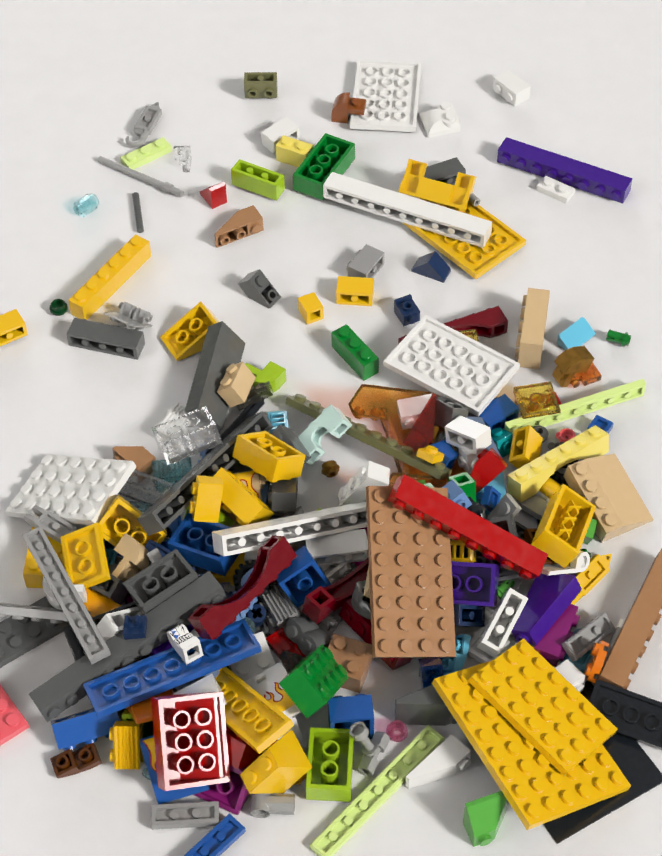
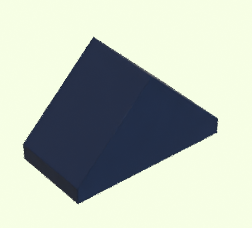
(432, 267)

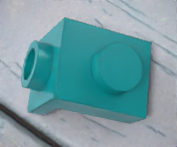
(502, 440)

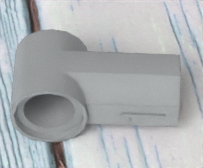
(275, 803)

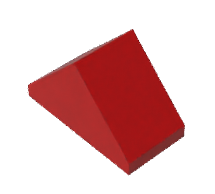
(215, 195)

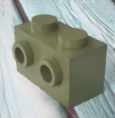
(260, 84)

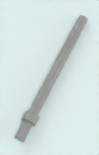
(166, 187)

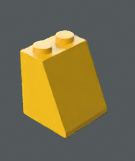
(277, 767)

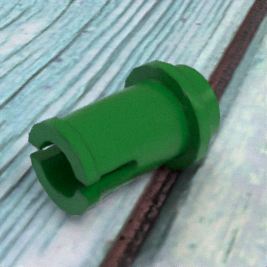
(618, 337)

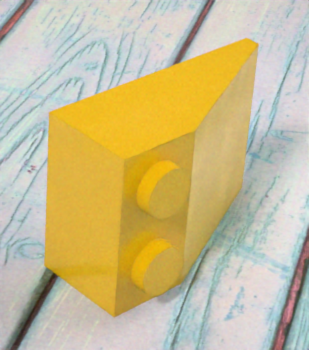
(189, 333)

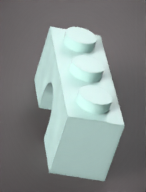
(330, 421)

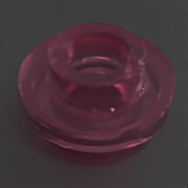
(400, 726)

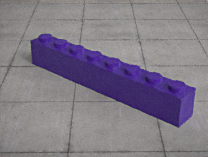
(565, 170)

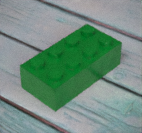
(328, 156)
(314, 680)

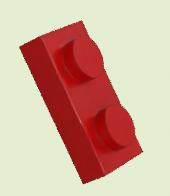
(279, 642)

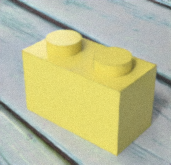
(292, 151)

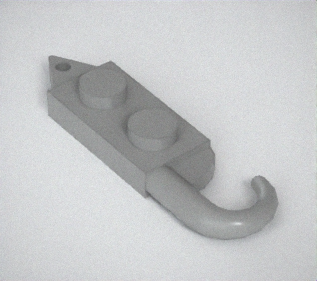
(145, 124)

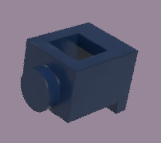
(406, 310)

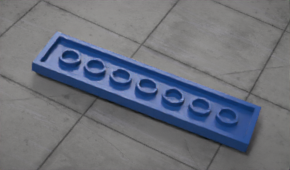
(168, 670)

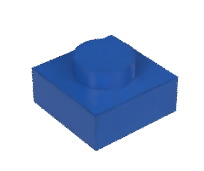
(602, 423)

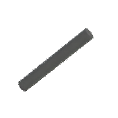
(137, 210)

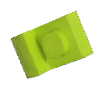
(272, 372)

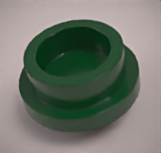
(58, 307)

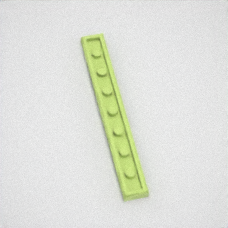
(583, 406)
(376, 793)

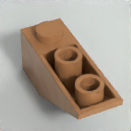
(240, 225)

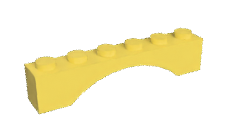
(529, 478)

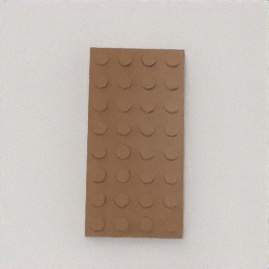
(408, 582)

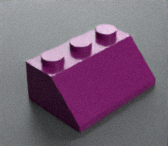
(230, 794)

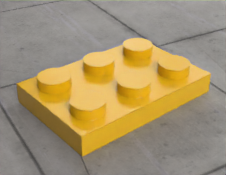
(85, 556)

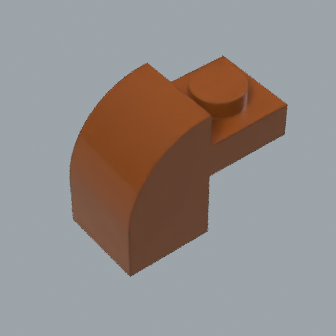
(344, 106)

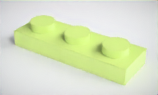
(146, 153)

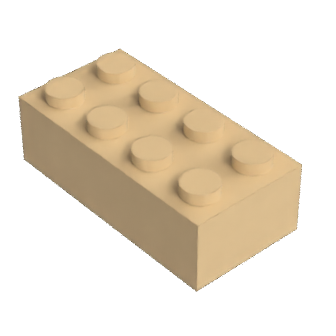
(532, 328)

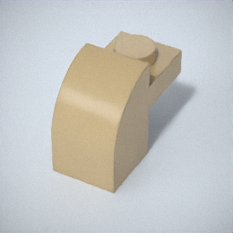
(133, 559)

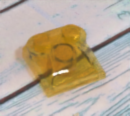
(536, 400)

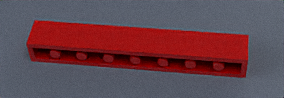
(467, 527)

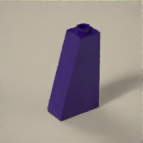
(545, 604)

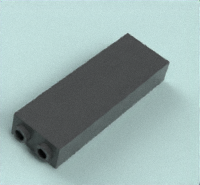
(219, 351)

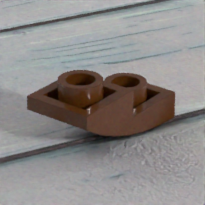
(75, 762)

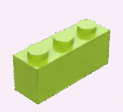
(257, 179)

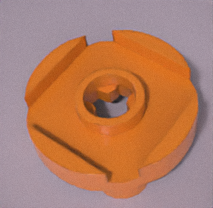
(597, 662)

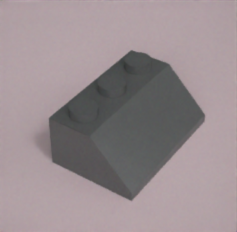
(160, 581)

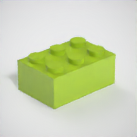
(332, 764)

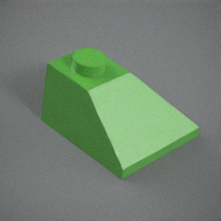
(484, 818)

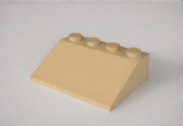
(611, 491)

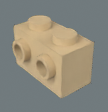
(236, 384)

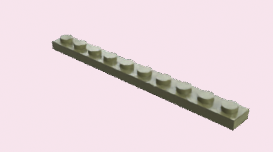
(374, 439)

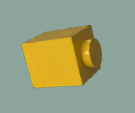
(310, 308)

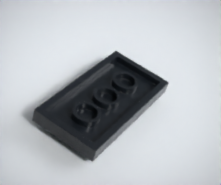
(630, 713)

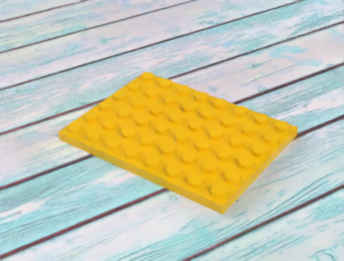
(521, 772)

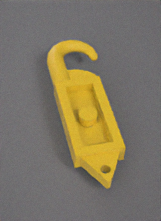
(592, 575)

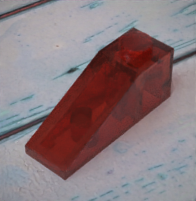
(423, 430)

